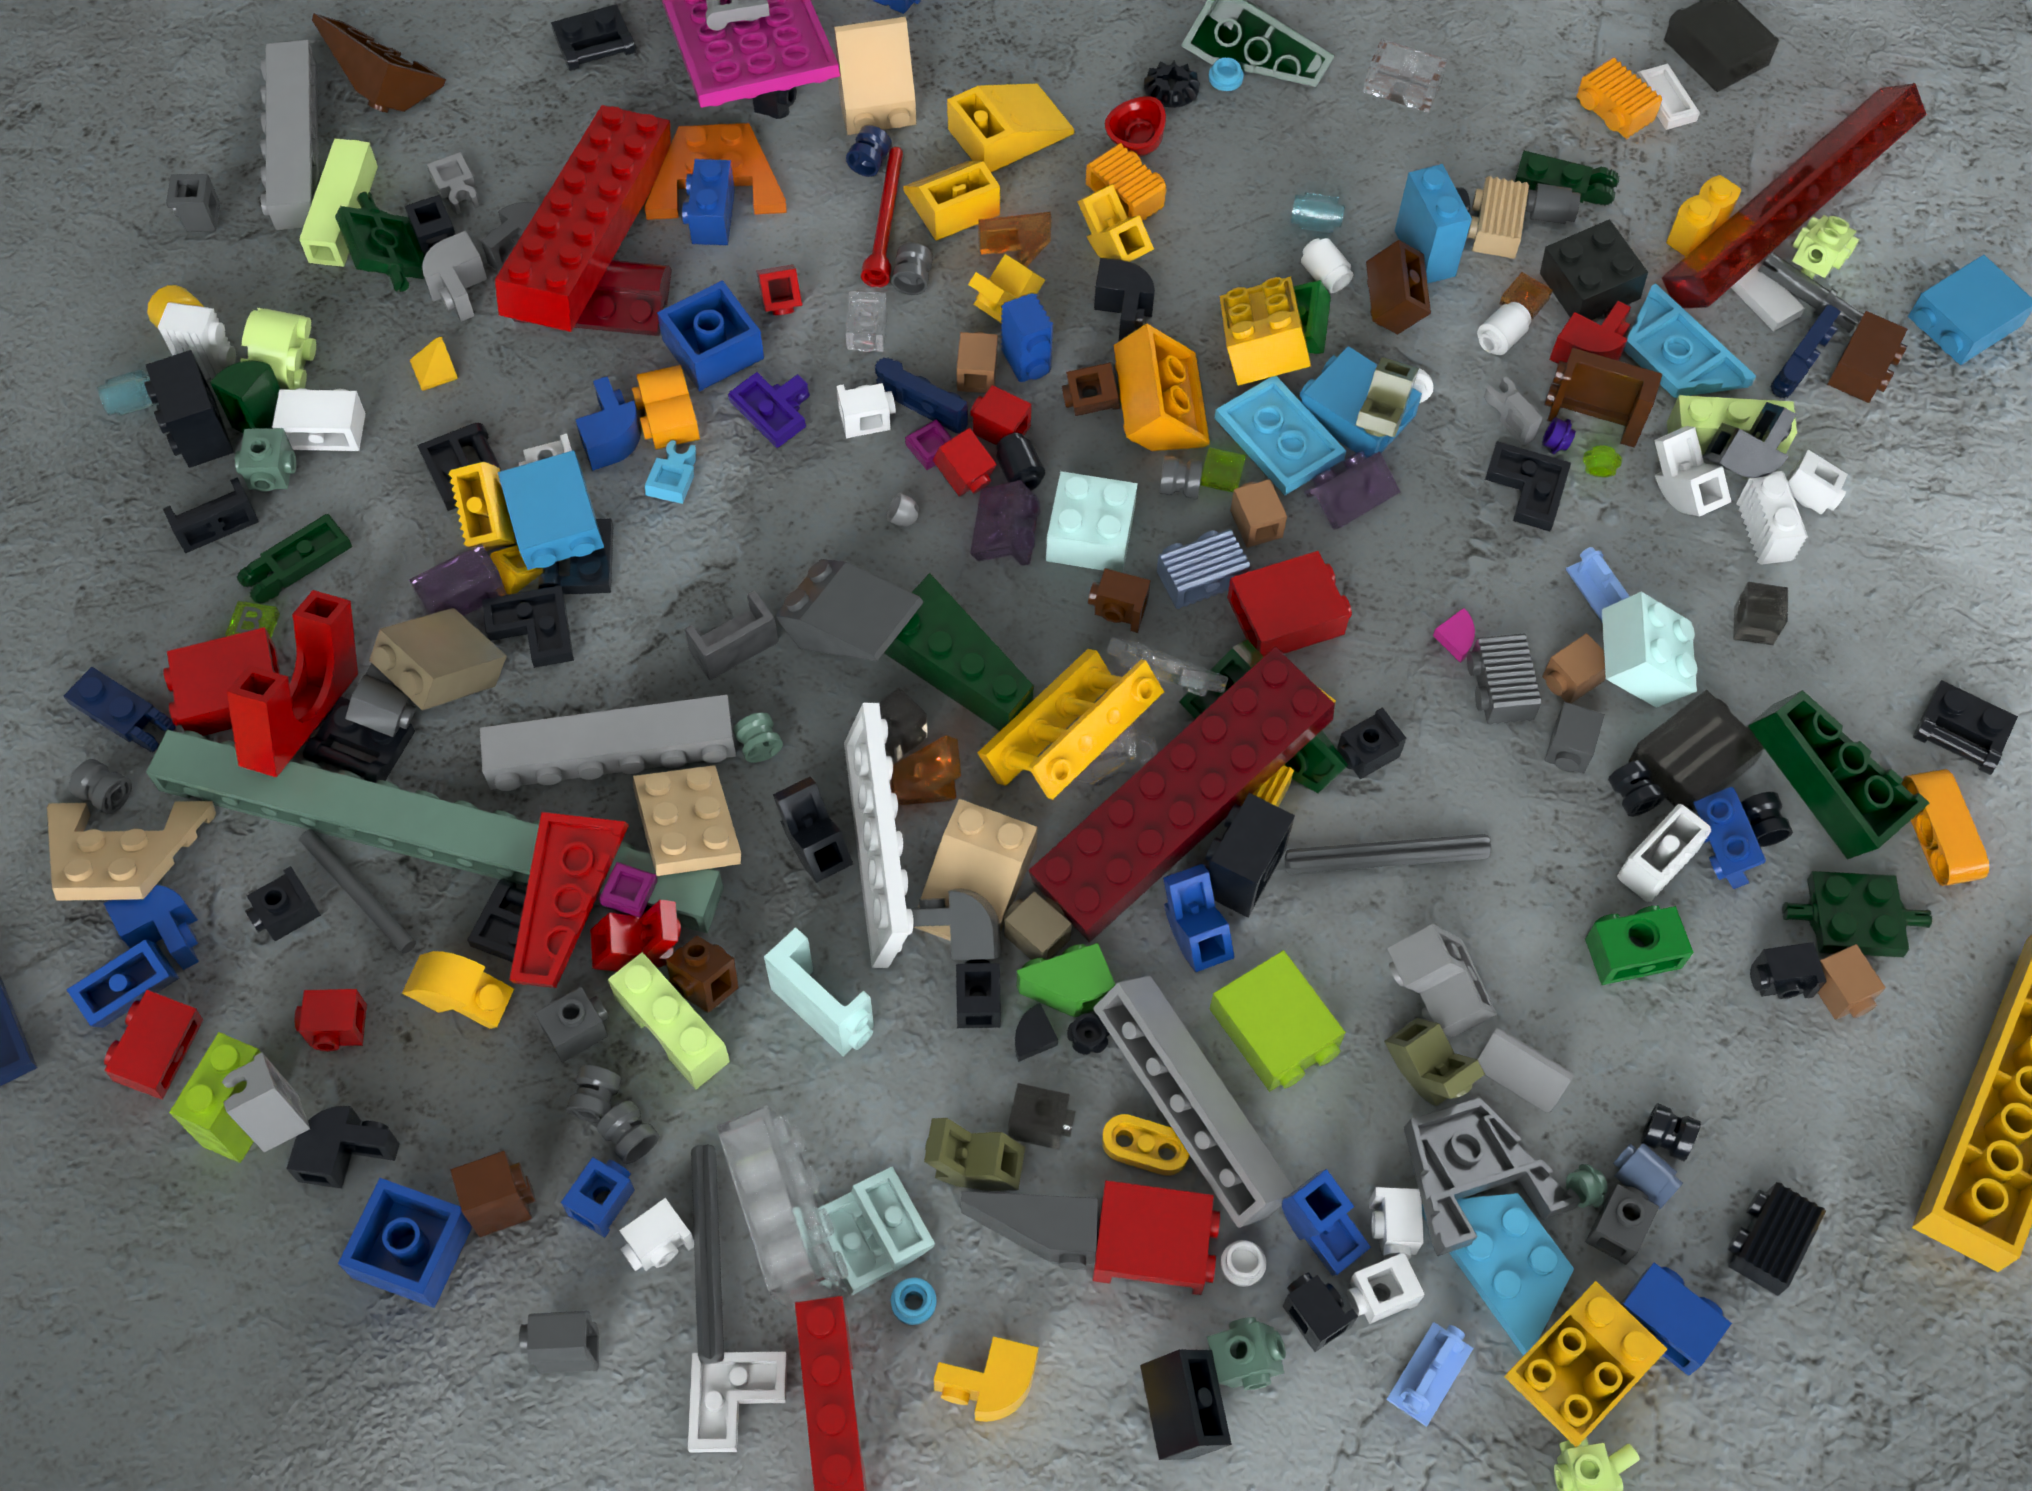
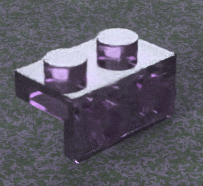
(1353, 489)
(1005, 523)

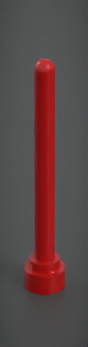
(876, 268)

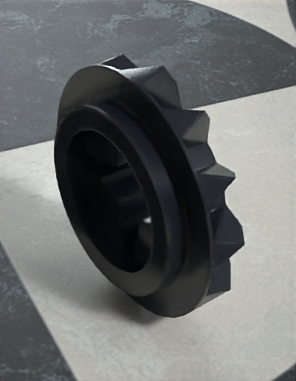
(1183, 92)

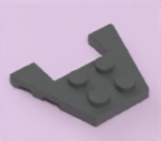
(1469, 1152)

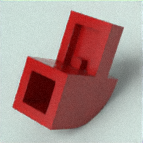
(1586, 335)
(623, 937)

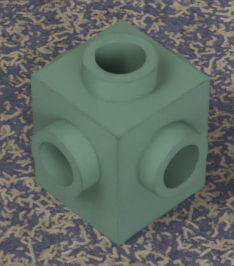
(265, 459)
(1247, 1354)

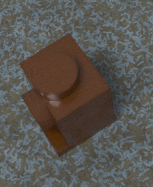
(1096, 378)
(1120, 598)

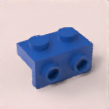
(1730, 836)

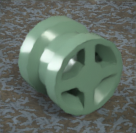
(758, 737)

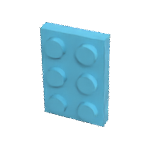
(1280, 434)

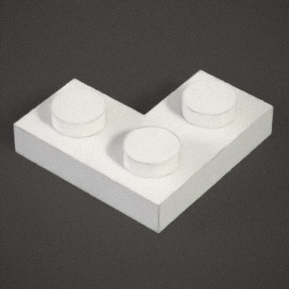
(723, 1386)

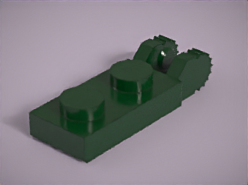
(1552, 171)
(294, 558)

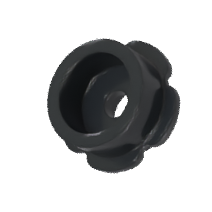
(1088, 1023)

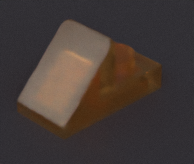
(1019, 233)
(928, 773)

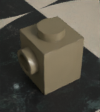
(1037, 926)

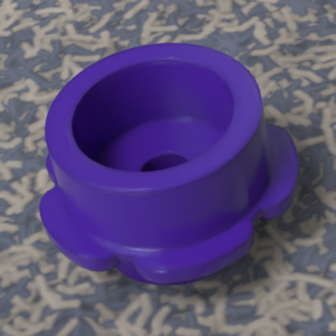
(1558, 435)

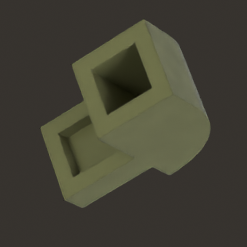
(1387, 398)
(1430, 1062)
(973, 1159)

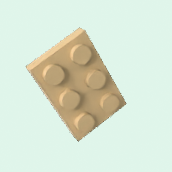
(686, 820)

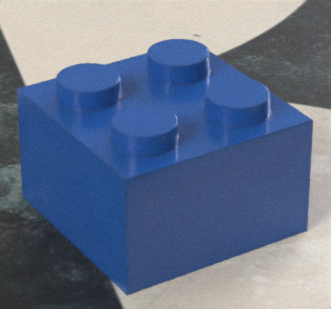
(711, 335)
(406, 1243)

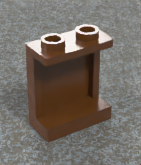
(1605, 391)

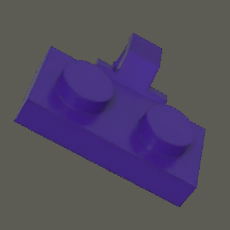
(770, 407)

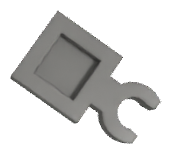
(453, 180)

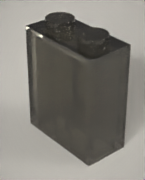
(1720, 41)
(1698, 751)

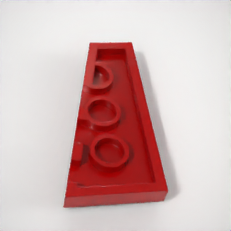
(562, 886)

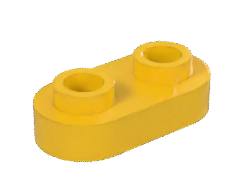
(1147, 1141)

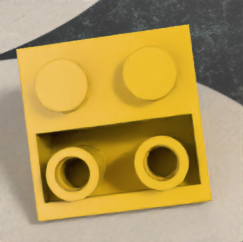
(955, 198)

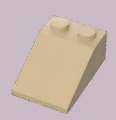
(875, 75)
(983, 855)

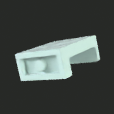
(789, 977)

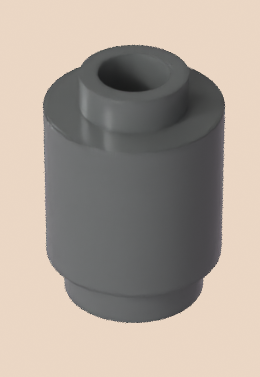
(1552, 204)

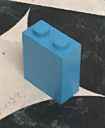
(1434, 221)
(1971, 309)
(1339, 395)
(550, 510)

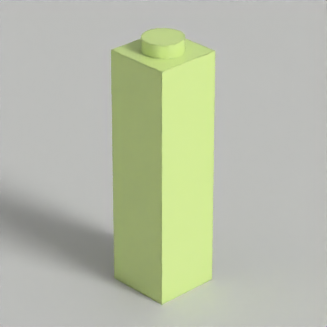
(345, 175)

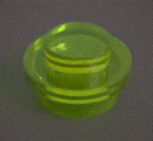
(1602, 461)

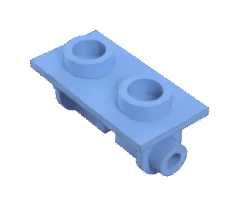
(1596, 581)
(1430, 1372)

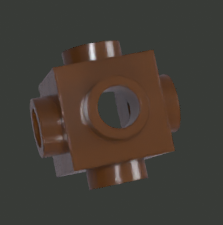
(702, 973)

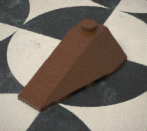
(376, 69)

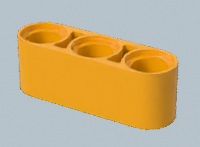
(1947, 829)

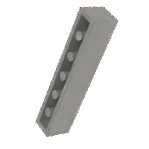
(290, 133)
(607, 742)
(1194, 1100)

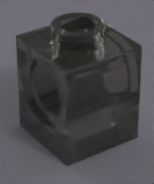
(1760, 613)

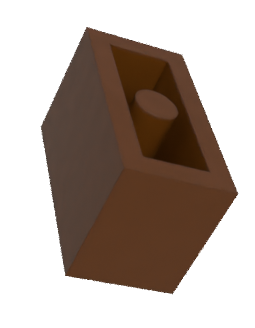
(1398, 287)
(1868, 357)
(493, 1193)

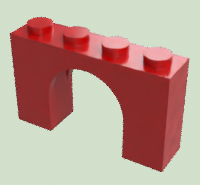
(278, 717)
(829, 1395)

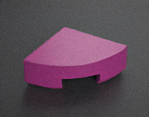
(1457, 634)

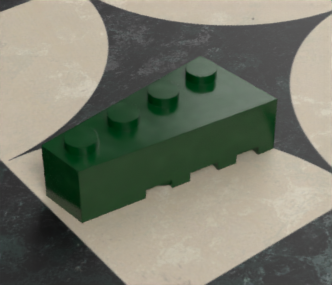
(960, 658)
(1835, 776)

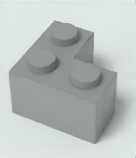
(1445, 976)

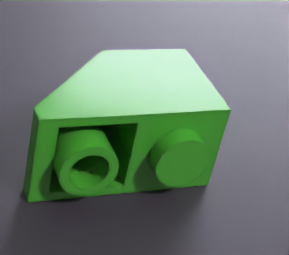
(1069, 981)

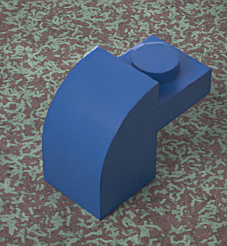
(613, 431)
(155, 918)
(1195, 920)
(1319, 1216)

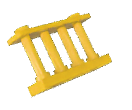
(1056, 708)

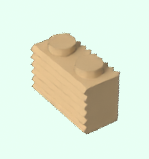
(1499, 217)

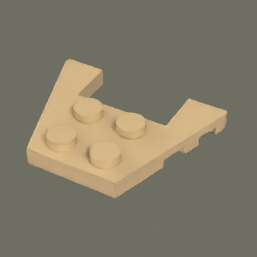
(116, 862)

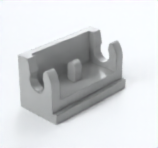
(267, 1106)

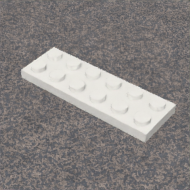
(876, 836)

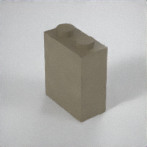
(437, 658)

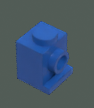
(596, 1178)

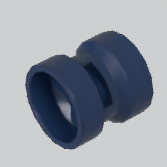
(867, 152)

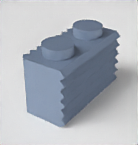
(1201, 567)

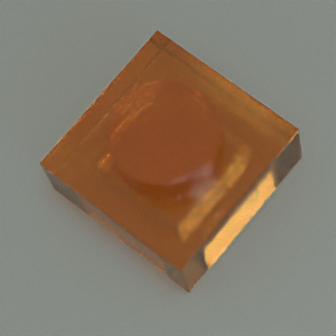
(1528, 293)

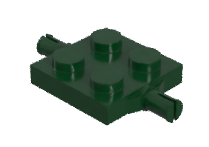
(381, 242)
(1858, 911)

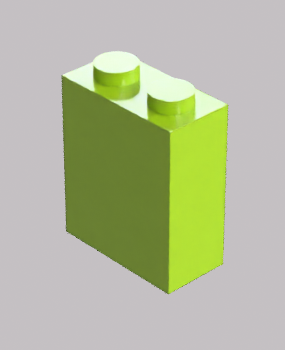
(1277, 1022)
(201, 1101)

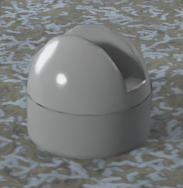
(902, 510)

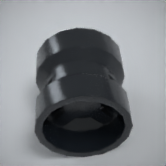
(1636, 788)
(1766, 819)
(1670, 1132)

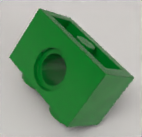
(1621, 960)

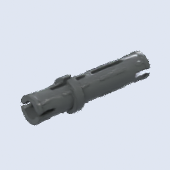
(1809, 290)

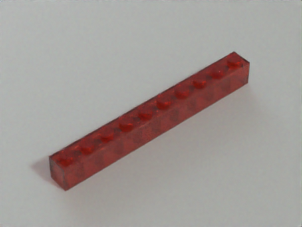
(1794, 196)

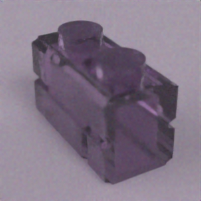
(458, 583)

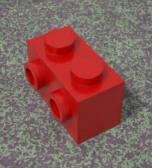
(152, 1044)

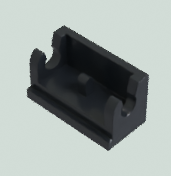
(212, 519)

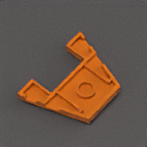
(715, 142)

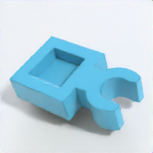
(672, 477)

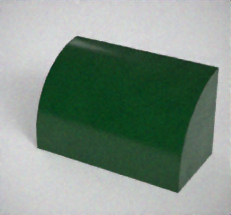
(247, 394)

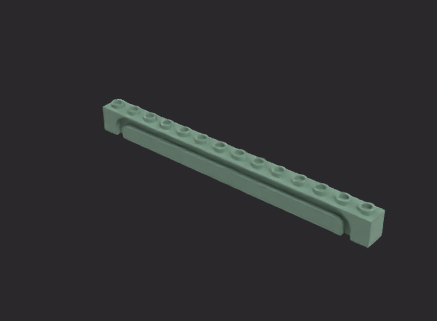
(395, 819)

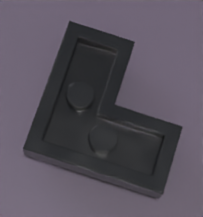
(1538, 477)
(535, 613)

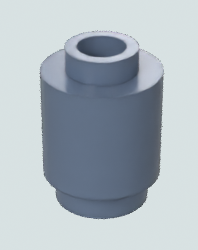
(1648, 1173)

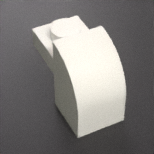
(1685, 478)

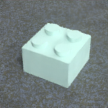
(1091, 522)
(1649, 650)

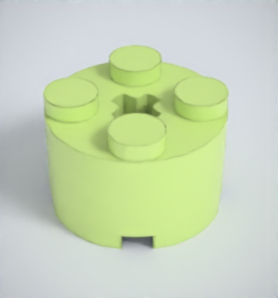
(281, 342)

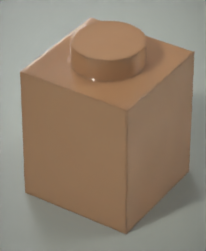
(977, 362)
(1258, 513)
(1576, 669)
(1850, 983)

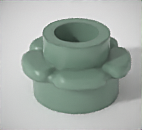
(1588, 1185)

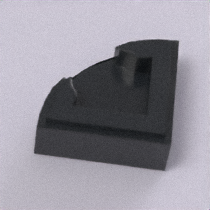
(1034, 1034)

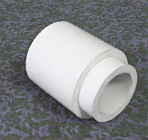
(1327, 264)
(1504, 328)

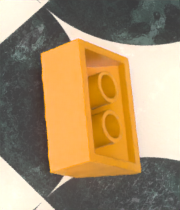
(1160, 392)

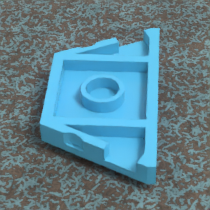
(1682, 350)
(1512, 1265)

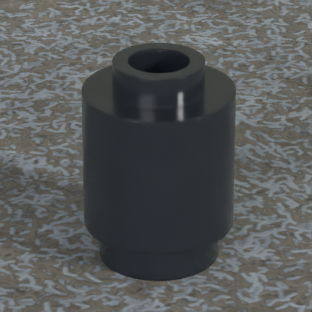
(1020, 460)

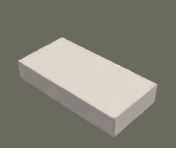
(1676, 105)
(1768, 299)

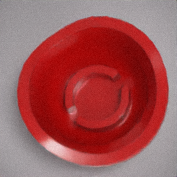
(1137, 124)

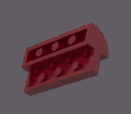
(627, 299)

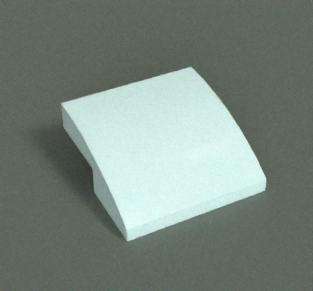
(876, 1230)

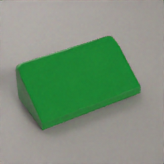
(1314, 308)

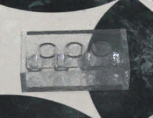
(782, 1208)

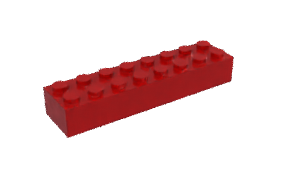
(583, 219)

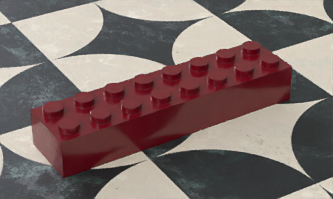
(1182, 793)

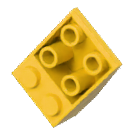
(1005, 122)
(1264, 330)
(1585, 1363)

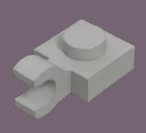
(1517, 414)

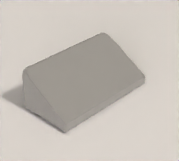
(1524, 1070)

